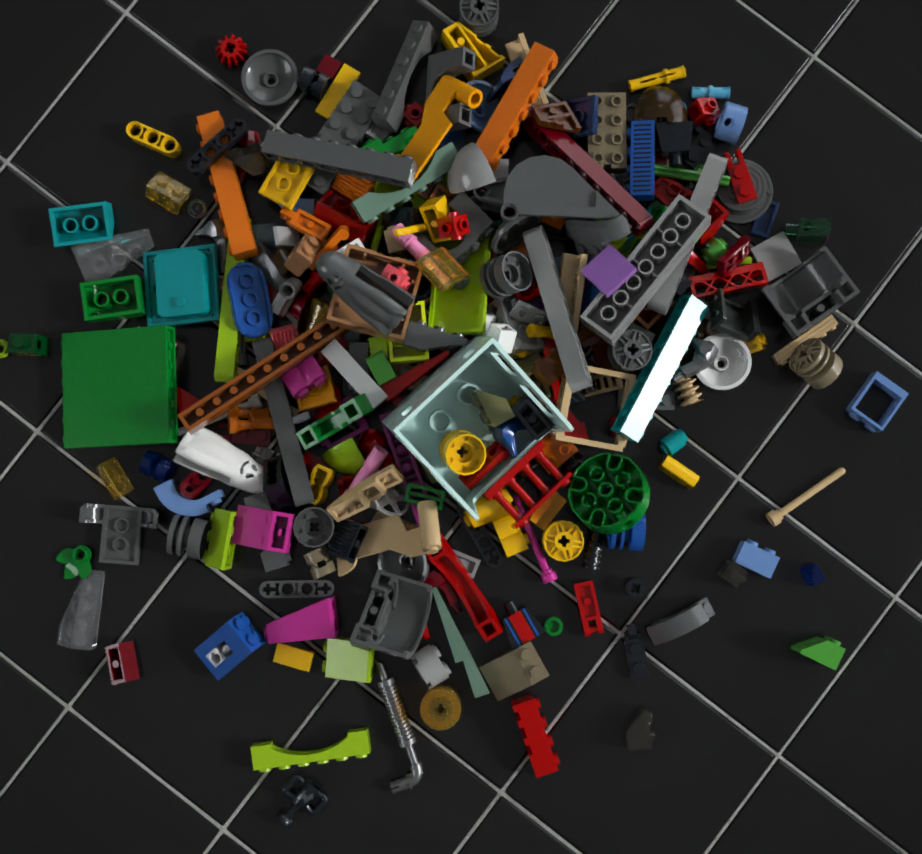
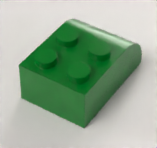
(113, 299)

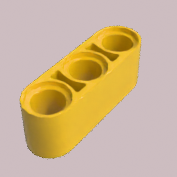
(147, 133)

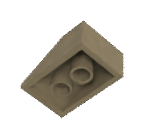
(514, 671)

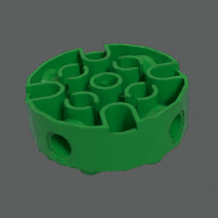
(626, 498)

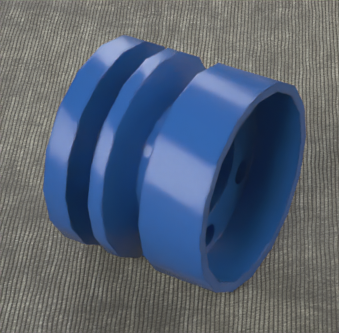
(634, 537)

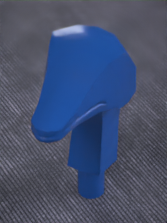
(506, 433)

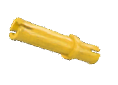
(637, 84)

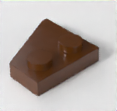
(556, 116)

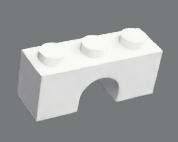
(500, 332)

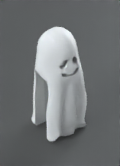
(219, 459)

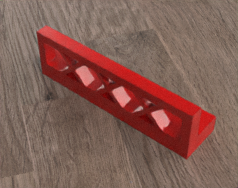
(739, 273)

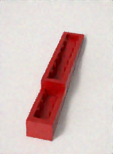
(403, 382)

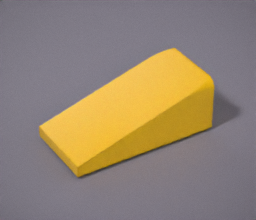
(294, 657)

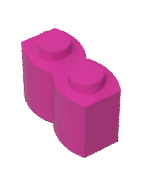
(305, 377)

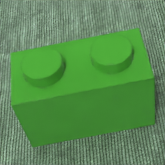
(822, 650)

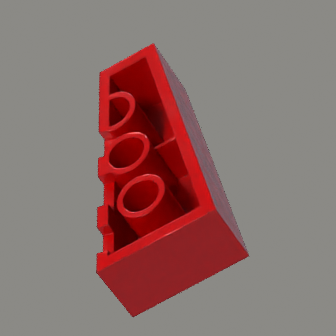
(534, 735)

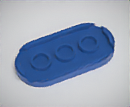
(249, 300)

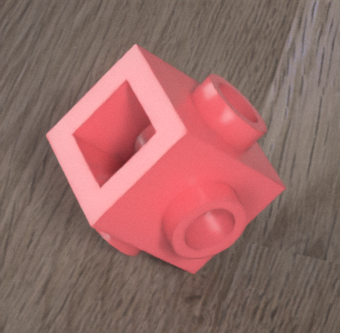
(397, 276)

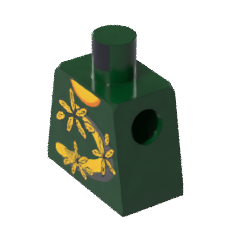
(26, 345)

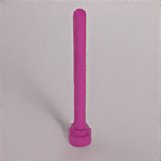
(547, 573)

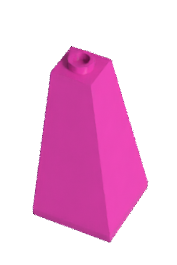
(308, 623)

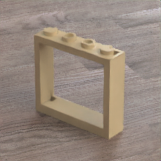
(564, 402)

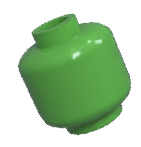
(716, 250)

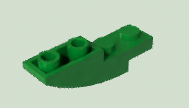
(392, 144)

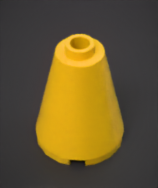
(488, 510)

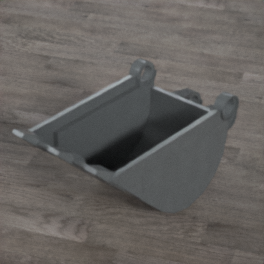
(545, 189)

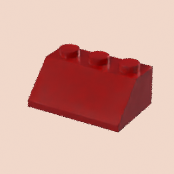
(338, 211)

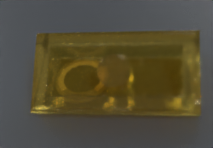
(114, 478)

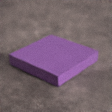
(608, 270)

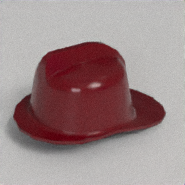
(300, 308)

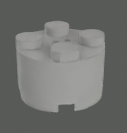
(430, 666)

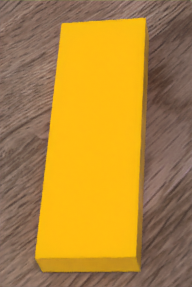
(337, 90)

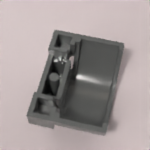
(806, 295)
(397, 623)

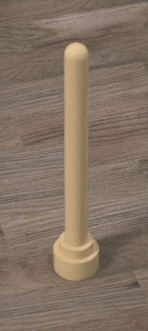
(776, 516)

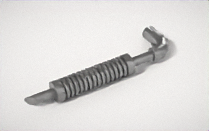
(402, 729)

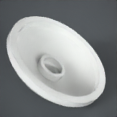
(736, 359)

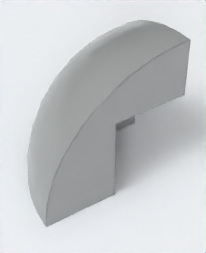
(469, 170)

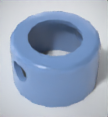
(737, 115)

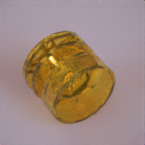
(451, 702)

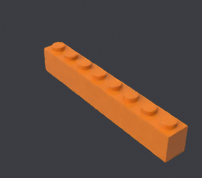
(516, 103)
(228, 192)

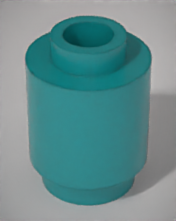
(673, 442)

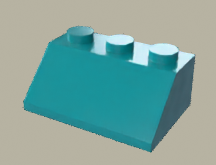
(82, 223)

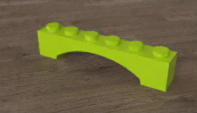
(269, 756)

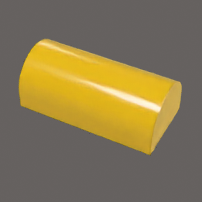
(678, 472)

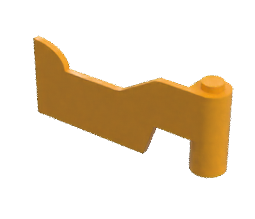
(435, 122)

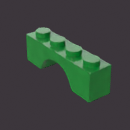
(335, 421)

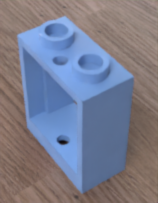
(887, 386)

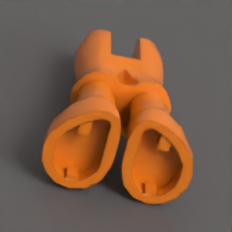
(258, 419)

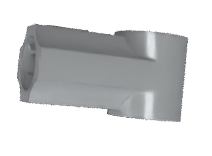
(285, 296)

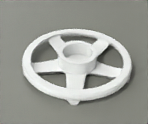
(391, 498)

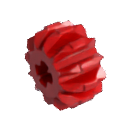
(238, 51)

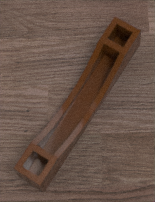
(550, 368)

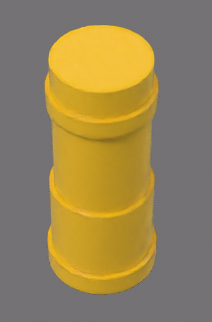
(539, 331)

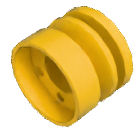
(470, 459)
(554, 532)

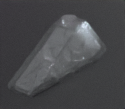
(106, 258)
(81, 620)

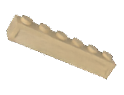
(816, 331)

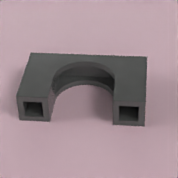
(452, 63)
(479, 224)

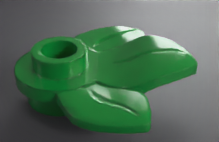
(74, 563)

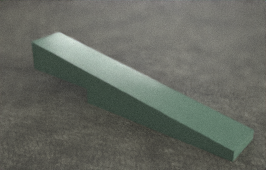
(459, 648)

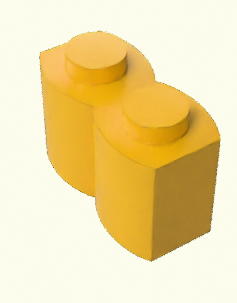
(320, 481)
(511, 539)

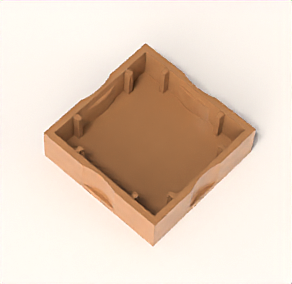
(344, 317)

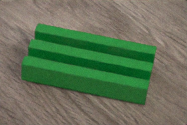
(408, 492)

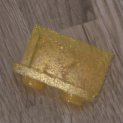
(167, 192)

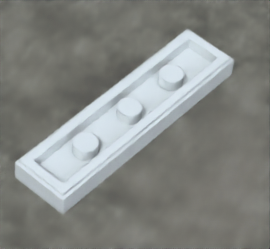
(353, 373)

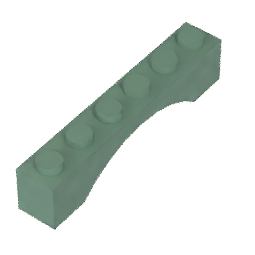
(372, 204)

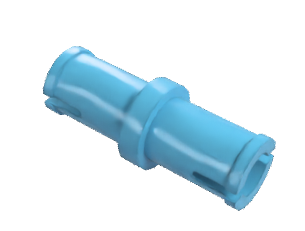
(710, 91)

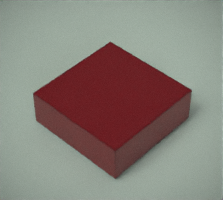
(329, 66)

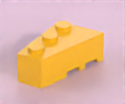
(486, 59)

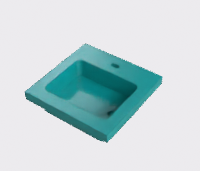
(182, 285)

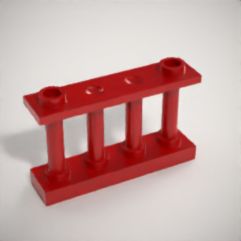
(509, 480)

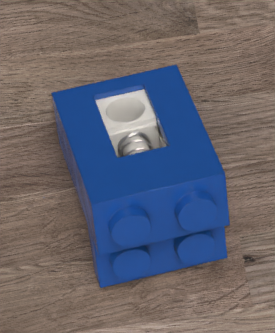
(239, 637)

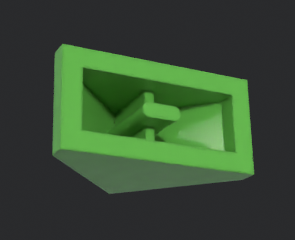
(381, 368)

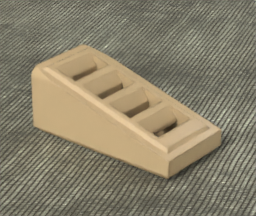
(619, 385)

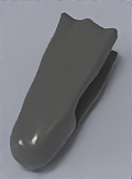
(364, 291)

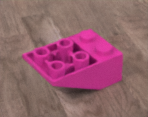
(263, 529)

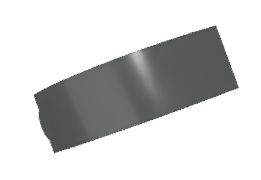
(681, 622)

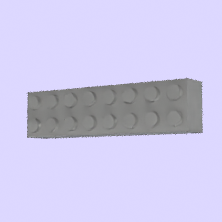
(655, 261)

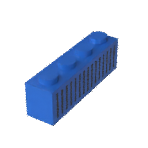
(641, 160)

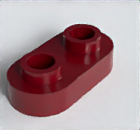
(195, 484)

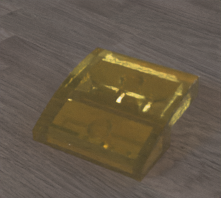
(441, 269)

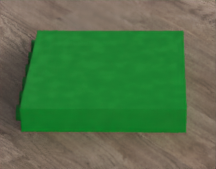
(119, 387)

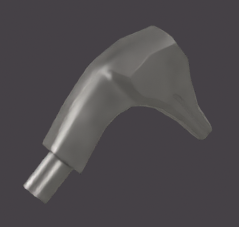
(214, 230)
(706, 354)

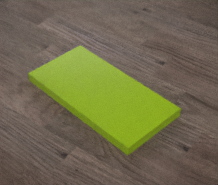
(463, 308)

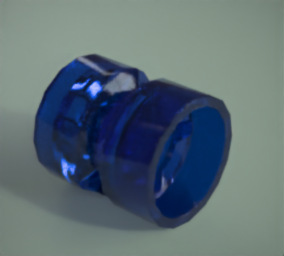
(162, 470)

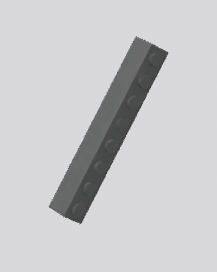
(339, 158)

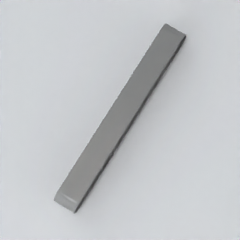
(701, 197)
(557, 309)

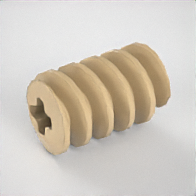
(687, 391)

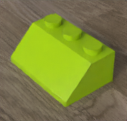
(220, 548)

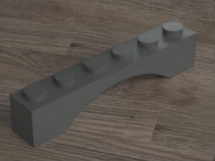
(390, 106)

